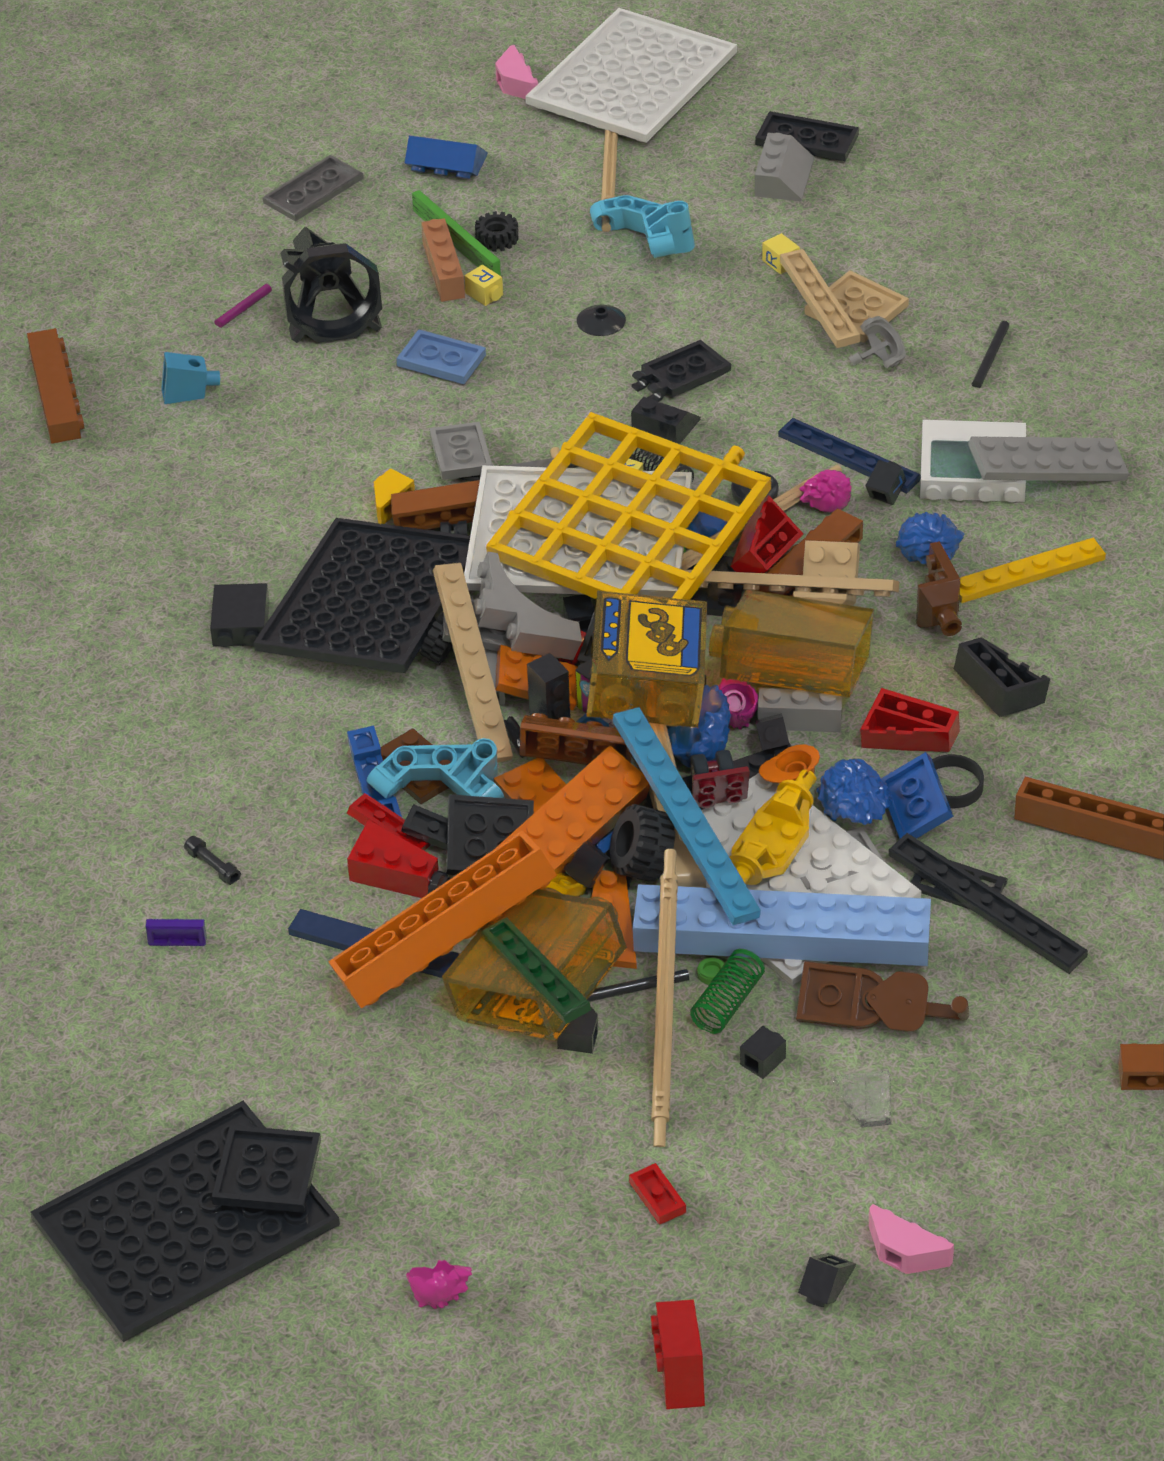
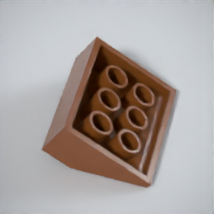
(568, 739)

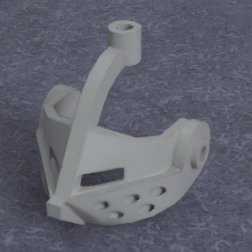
(892, 338)

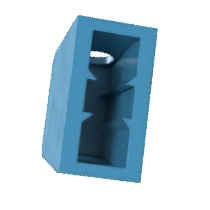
(186, 378)

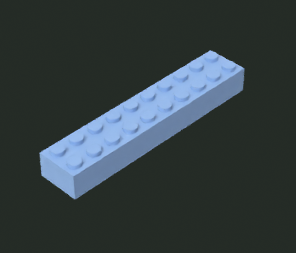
(792, 926)

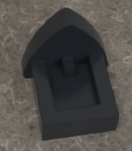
(587, 864)

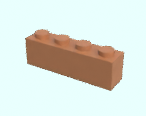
(443, 260)

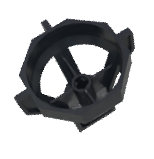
(325, 268)

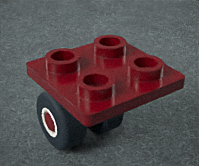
(718, 780)

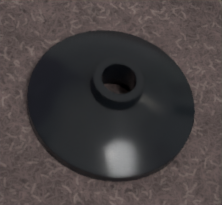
(601, 320)

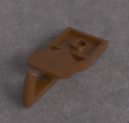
(839, 994)

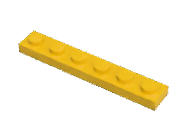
(1030, 569)

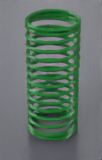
(739, 972)

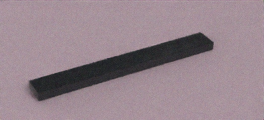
(988, 903)

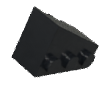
(999, 680)

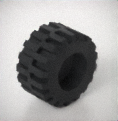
(640, 842)

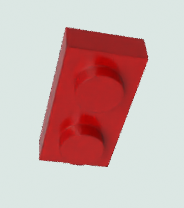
(657, 1193)

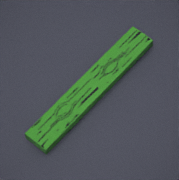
(460, 237)

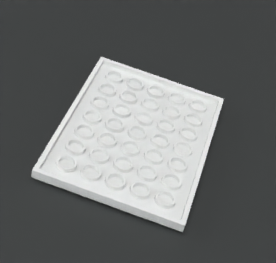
(631, 75)
(503, 489)
(826, 846)

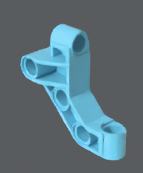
(665, 225)
(468, 774)

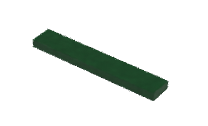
(536, 970)

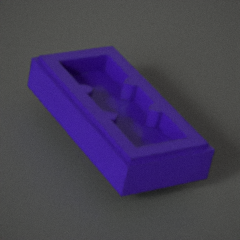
(176, 932)

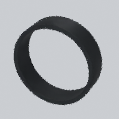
(960, 761)

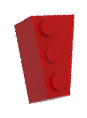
(765, 538)
(909, 724)
(390, 862)
(679, 1353)

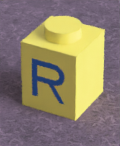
(773, 248)
(483, 285)

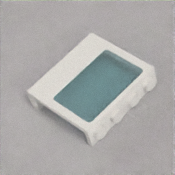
(949, 465)

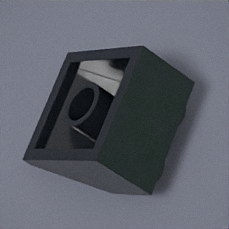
(663, 420)

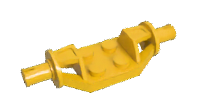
(775, 831)

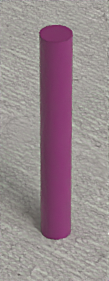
(243, 305)

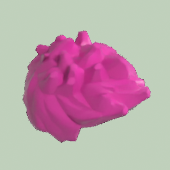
(827, 491)
(742, 701)
(438, 1284)

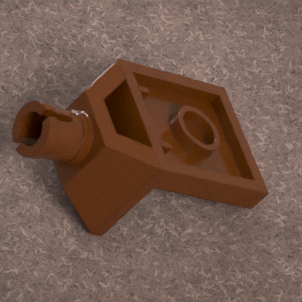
(940, 594)

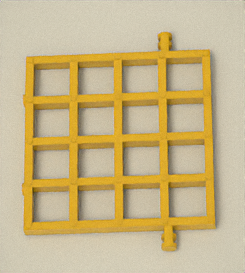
(632, 515)

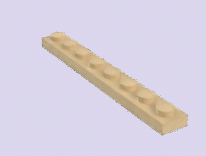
(802, 583)
(471, 657)

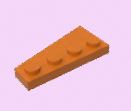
(614, 889)

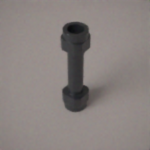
(227, 871)

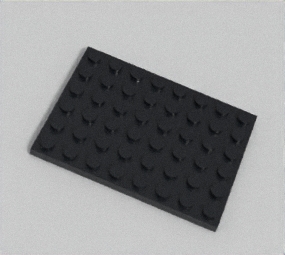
(364, 596)
(153, 1240)

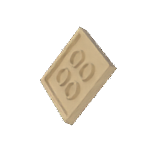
(864, 299)

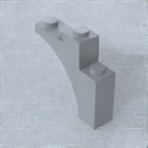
(527, 624)

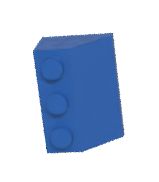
(444, 157)

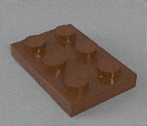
(418, 789)

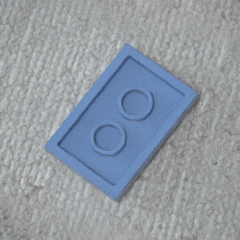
(441, 356)

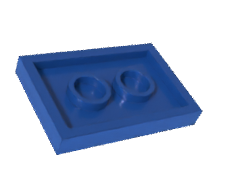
(917, 797)

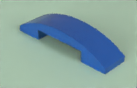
(366, 756)

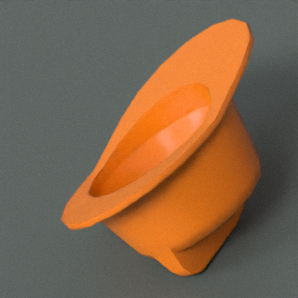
(790, 763)

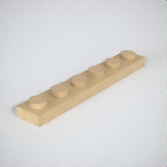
(820, 298)

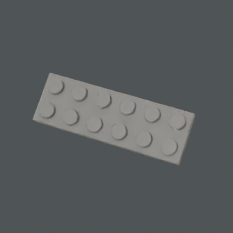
(1048, 458)

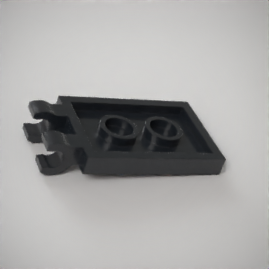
(680, 370)

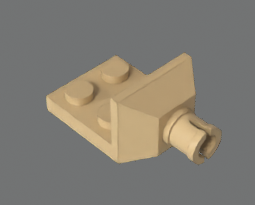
(830, 560)

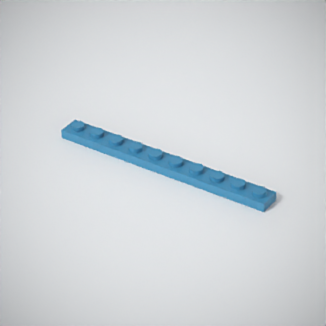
(686, 816)

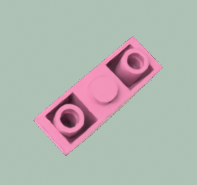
(513, 74)
(907, 1244)

